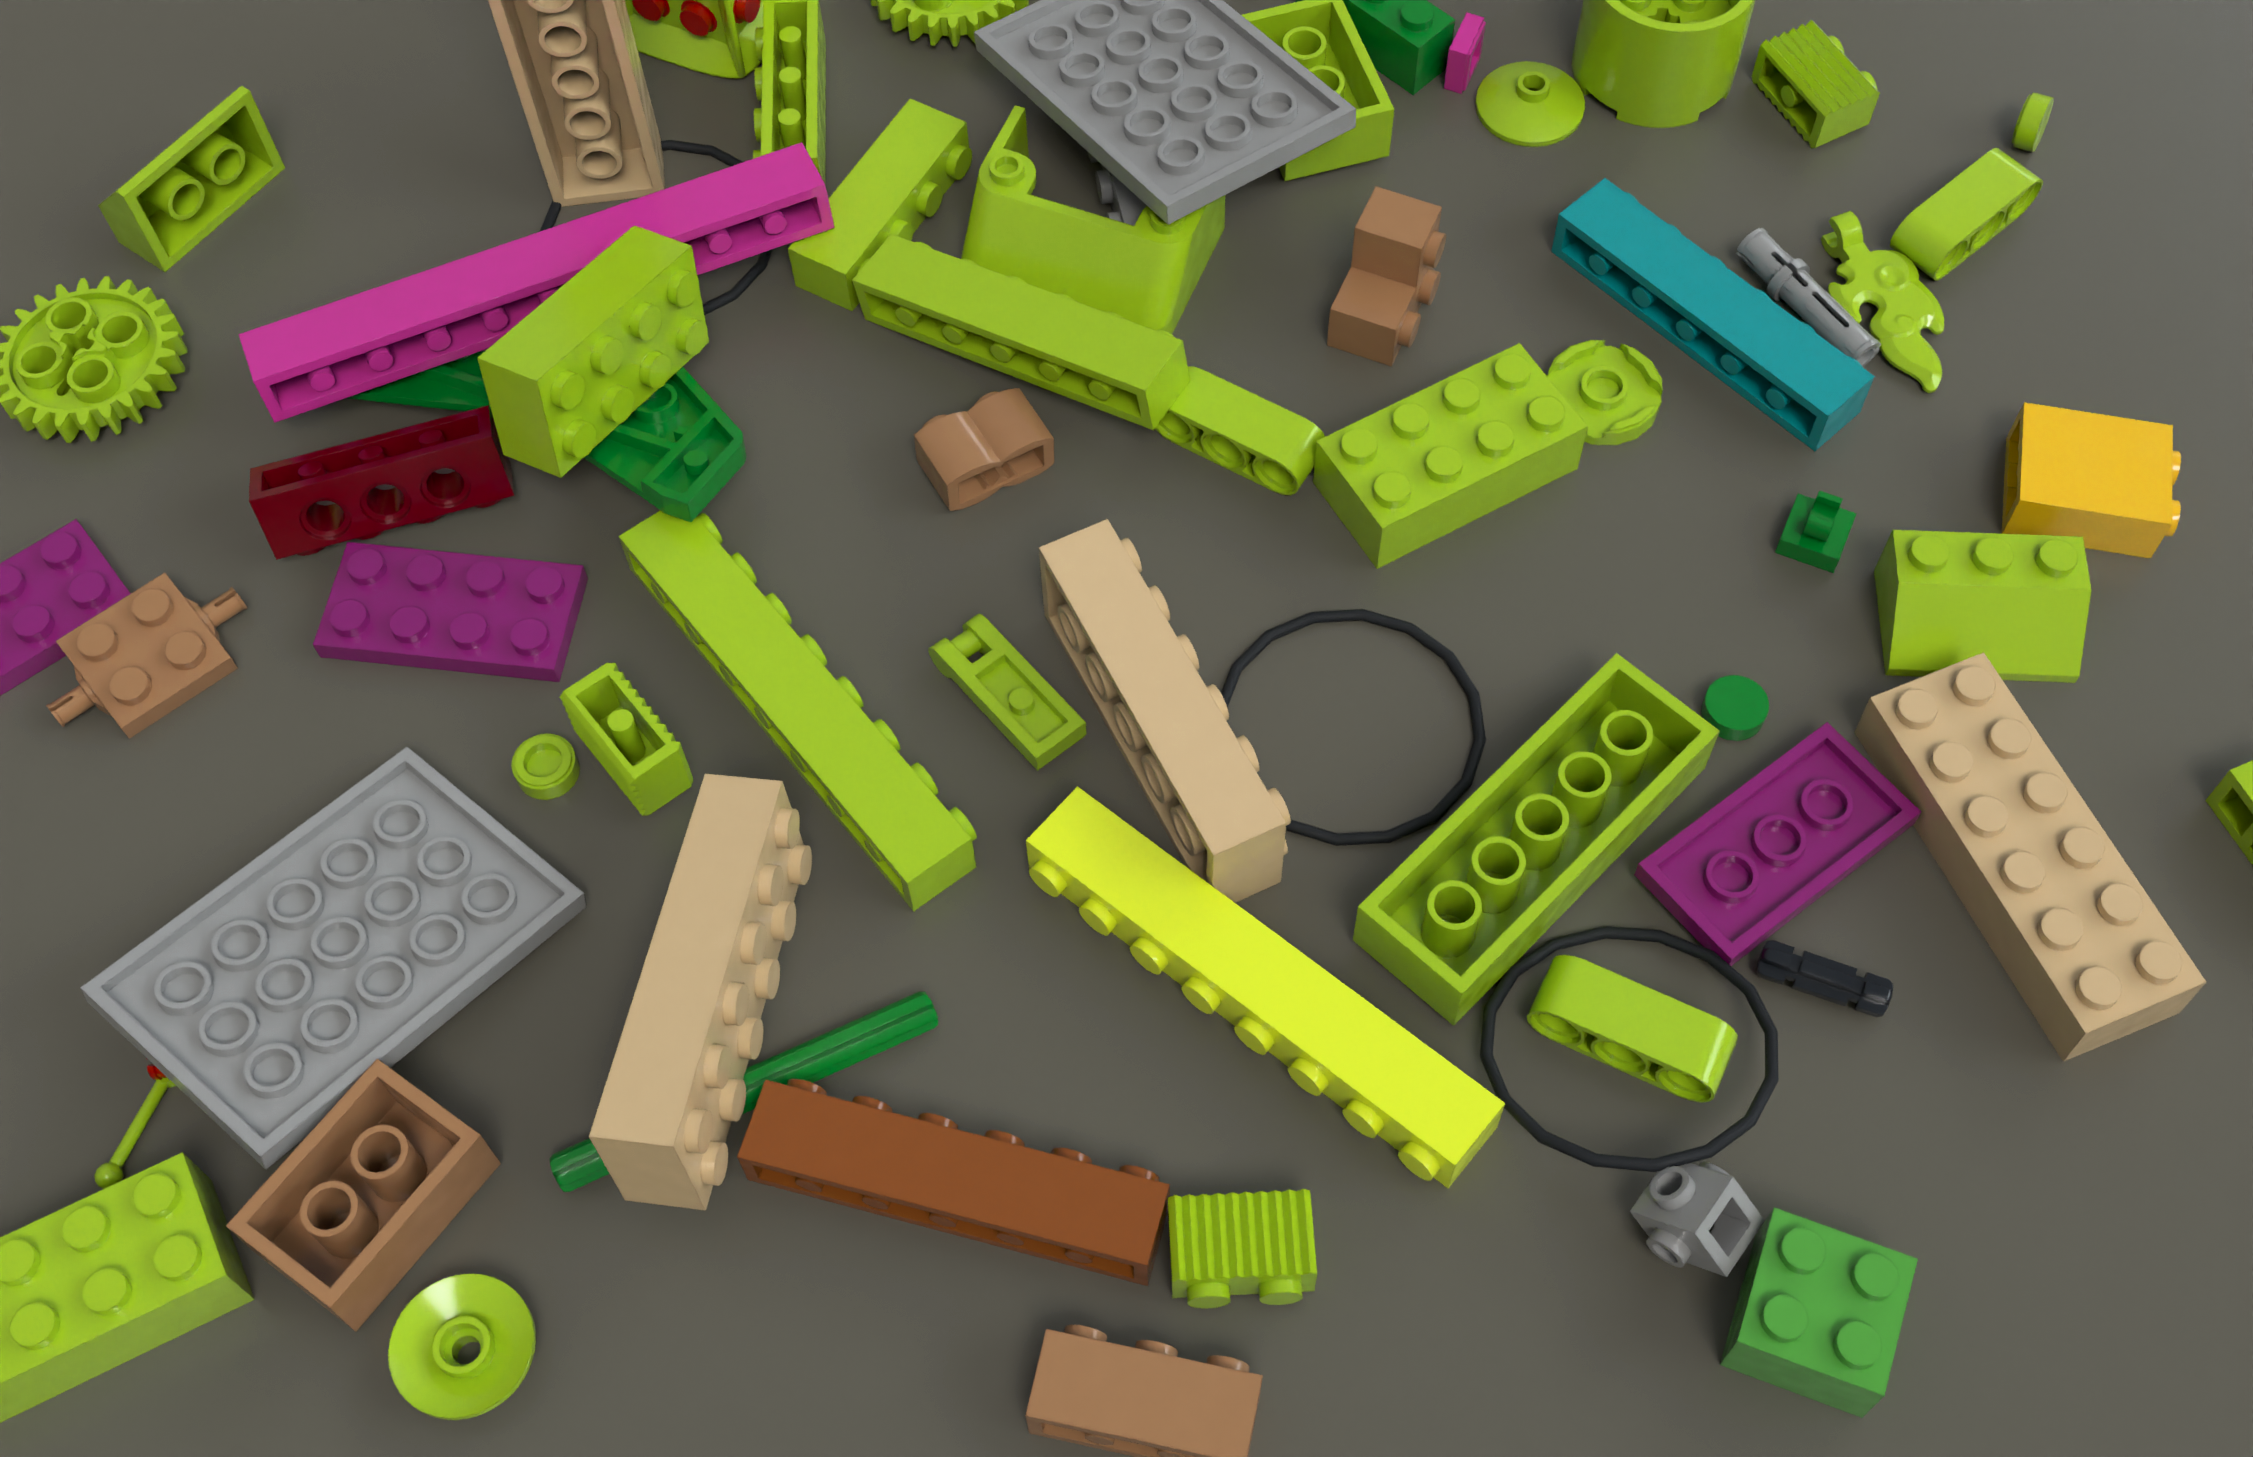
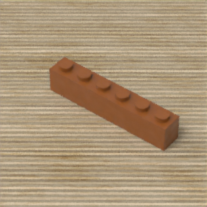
(956, 1179)

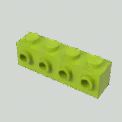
(791, 79)

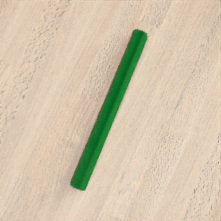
(807, 1061)

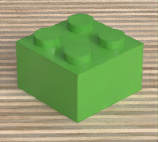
(1819, 1313)

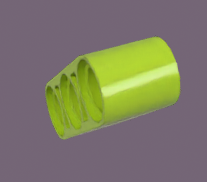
(1966, 213)
(1242, 432)
(1633, 1028)

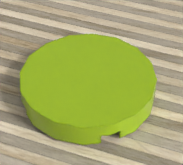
(1609, 389)

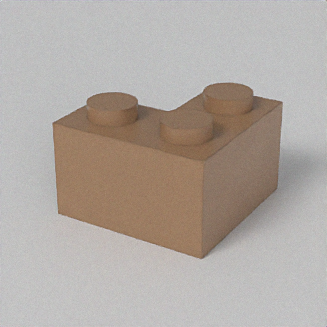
(1388, 277)

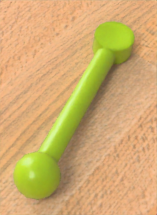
(111, 1171)

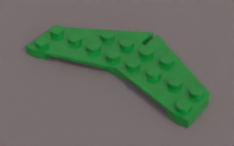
(668, 451)

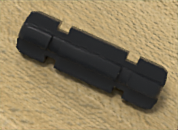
(1824, 978)

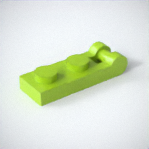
(1009, 691)

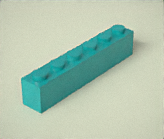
(1711, 314)

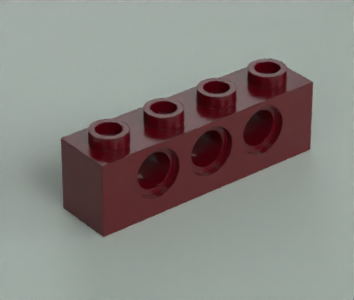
(347, 474)

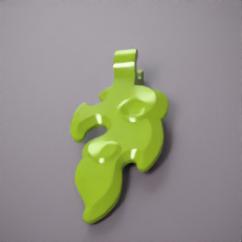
(1901, 299)

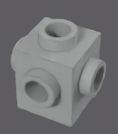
(1697, 1217)

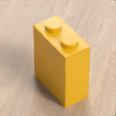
(2091, 479)

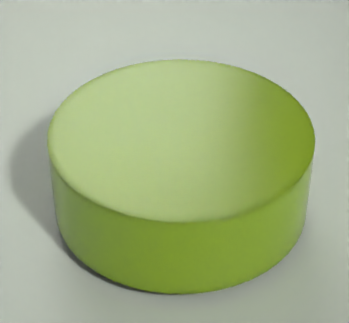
(2032, 121)
(545, 766)

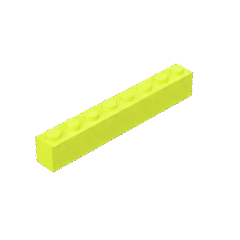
(1264, 988)

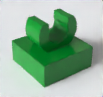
(1816, 531)

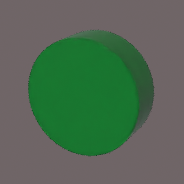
(1735, 707)

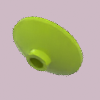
(1530, 104)
(439, 1324)

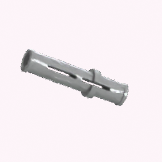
(1790, 281)

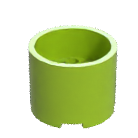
(1659, 57)

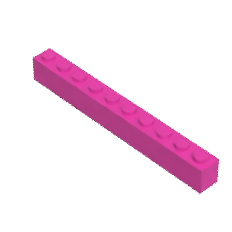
(481, 297)

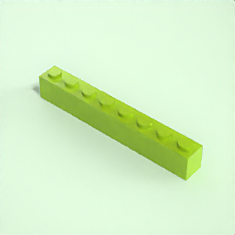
(802, 707)

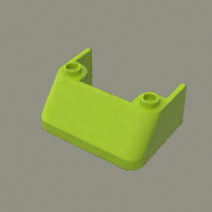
(1098, 261)

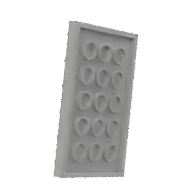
(1167, 93)
(333, 953)

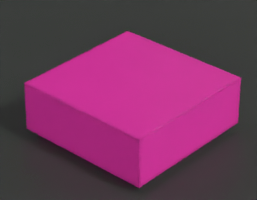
(1464, 53)

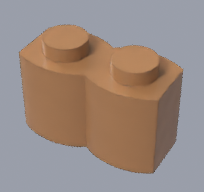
(984, 448)

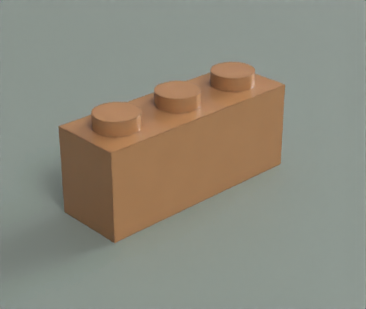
(1141, 1398)

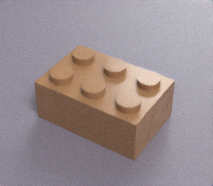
(365, 1194)

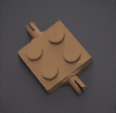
(146, 655)

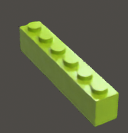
(1023, 330)

